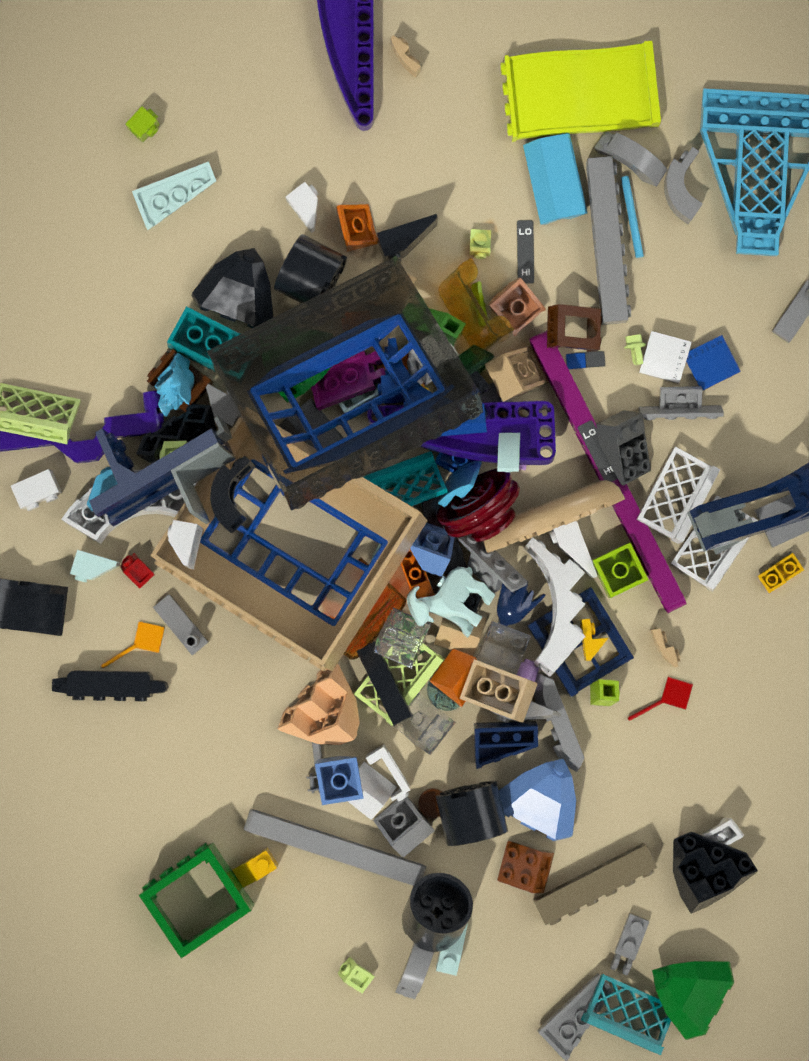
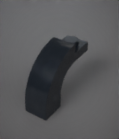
(223, 493)

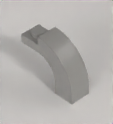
(632, 155)
(677, 196)
(414, 972)

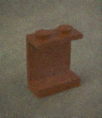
(200, 379)

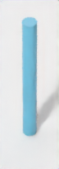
(632, 217)

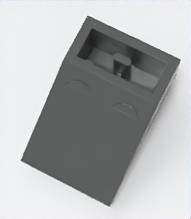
(625, 445)

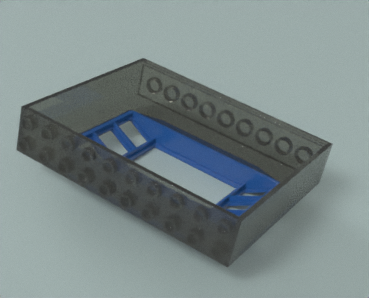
(322, 335)

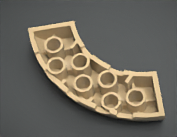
(556, 513)

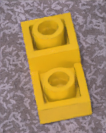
(780, 572)

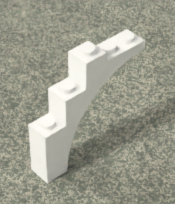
(565, 606)

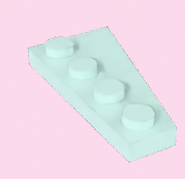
(169, 194)

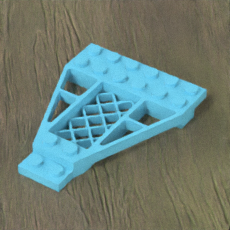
(757, 115)

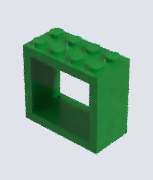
(209, 854)

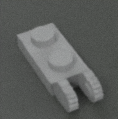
(629, 941)

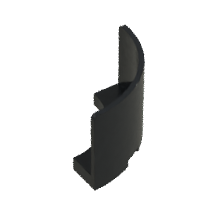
(32, 607)

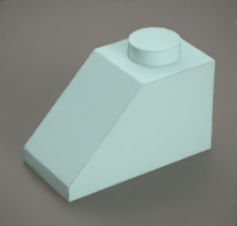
(91, 566)

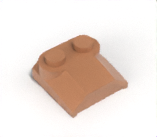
(516, 304)

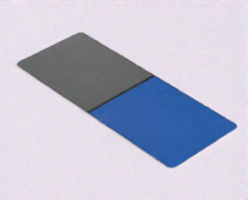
(585, 360)

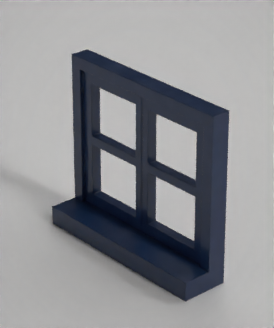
(563, 672)

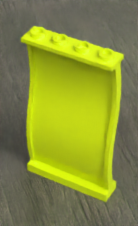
(581, 91)

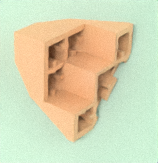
(324, 712)

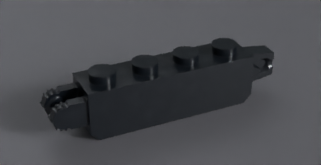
(109, 684)

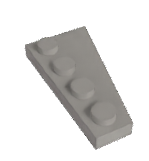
(565, 1026)

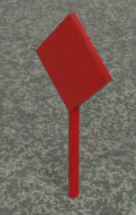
(675, 694)

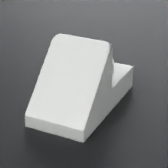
(725, 832)

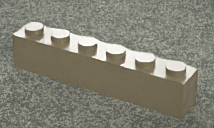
(594, 884)

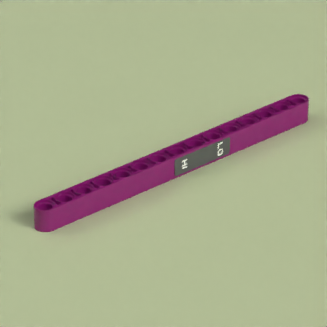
(627, 509)

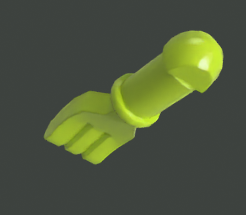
(477, 291)

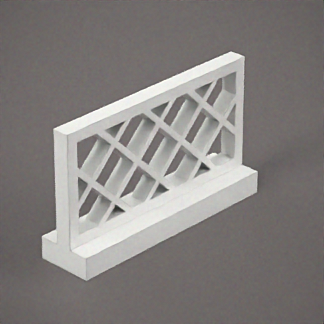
(696, 498)
(721, 565)

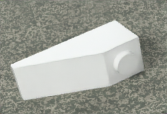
(571, 542)

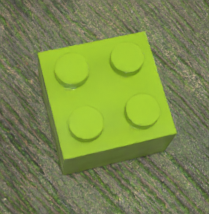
(619, 570)

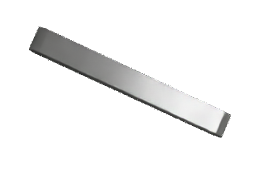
(334, 847)

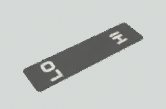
(525, 250)

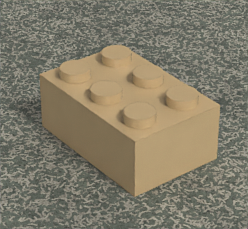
(498, 691)

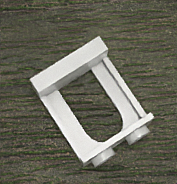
(382, 752)

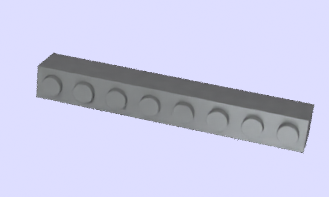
(607, 241)

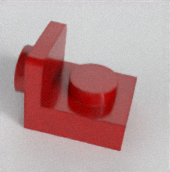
(136, 570)

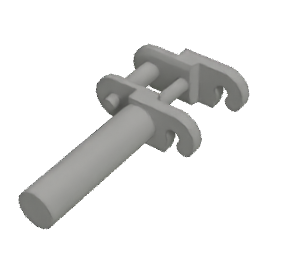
(317, 755)

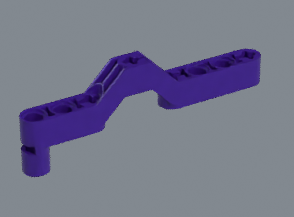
(91, 450)

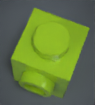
(143, 124)
(604, 692)

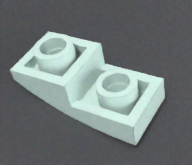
(508, 452)

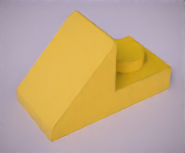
(590, 645)

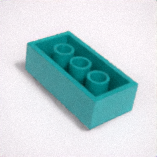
(196, 335)

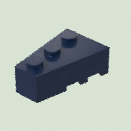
(502, 739)

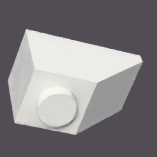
(305, 204)
(185, 541)

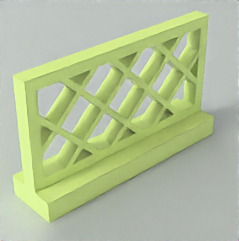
(29, 424)
(412, 689)

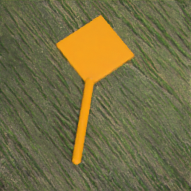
(147, 638)

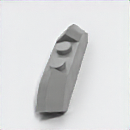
(568, 747)

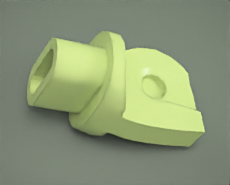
(635, 343)

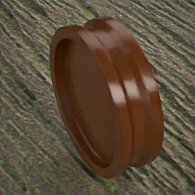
(428, 803)

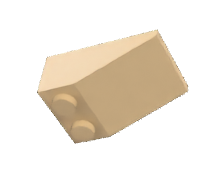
(516, 373)

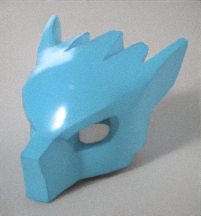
(175, 384)

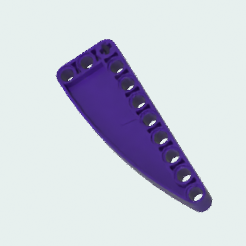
(341, 36)
(485, 445)

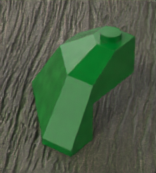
(693, 993)

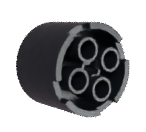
(309, 270)
(471, 813)
(439, 896)

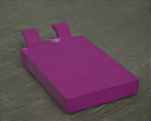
(348, 380)

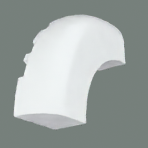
(98, 528)

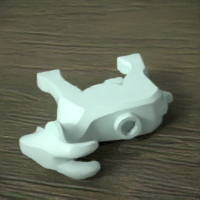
(450, 600)

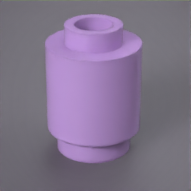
(528, 670)

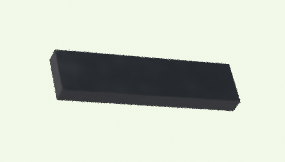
(384, 684)

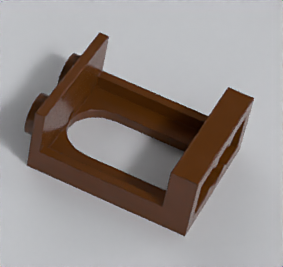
(556, 327)

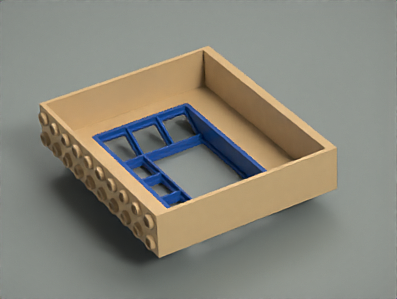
(275, 608)

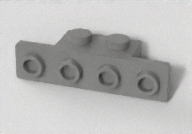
(681, 402)
(491, 567)

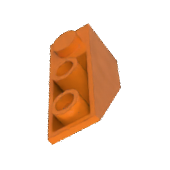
(416, 576)

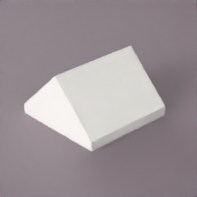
(375, 791)

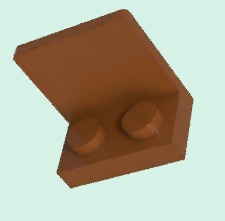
(525, 867)

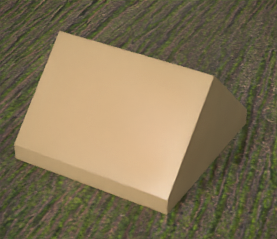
(451, 637)

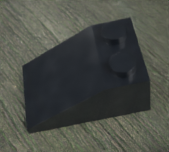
(404, 238)

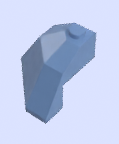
(543, 799)

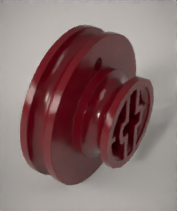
(484, 509)

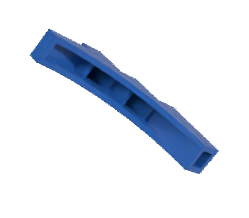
(418, 392)

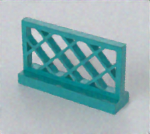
(406, 471)
(617, 1028)

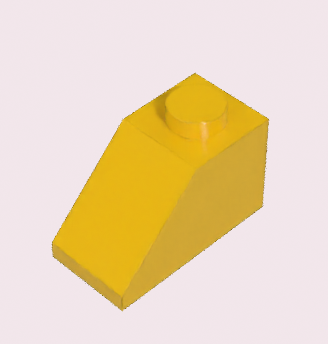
(255, 867)

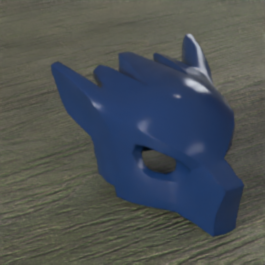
(515, 605)

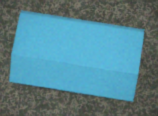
(555, 178)

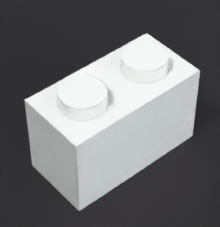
(36, 490)

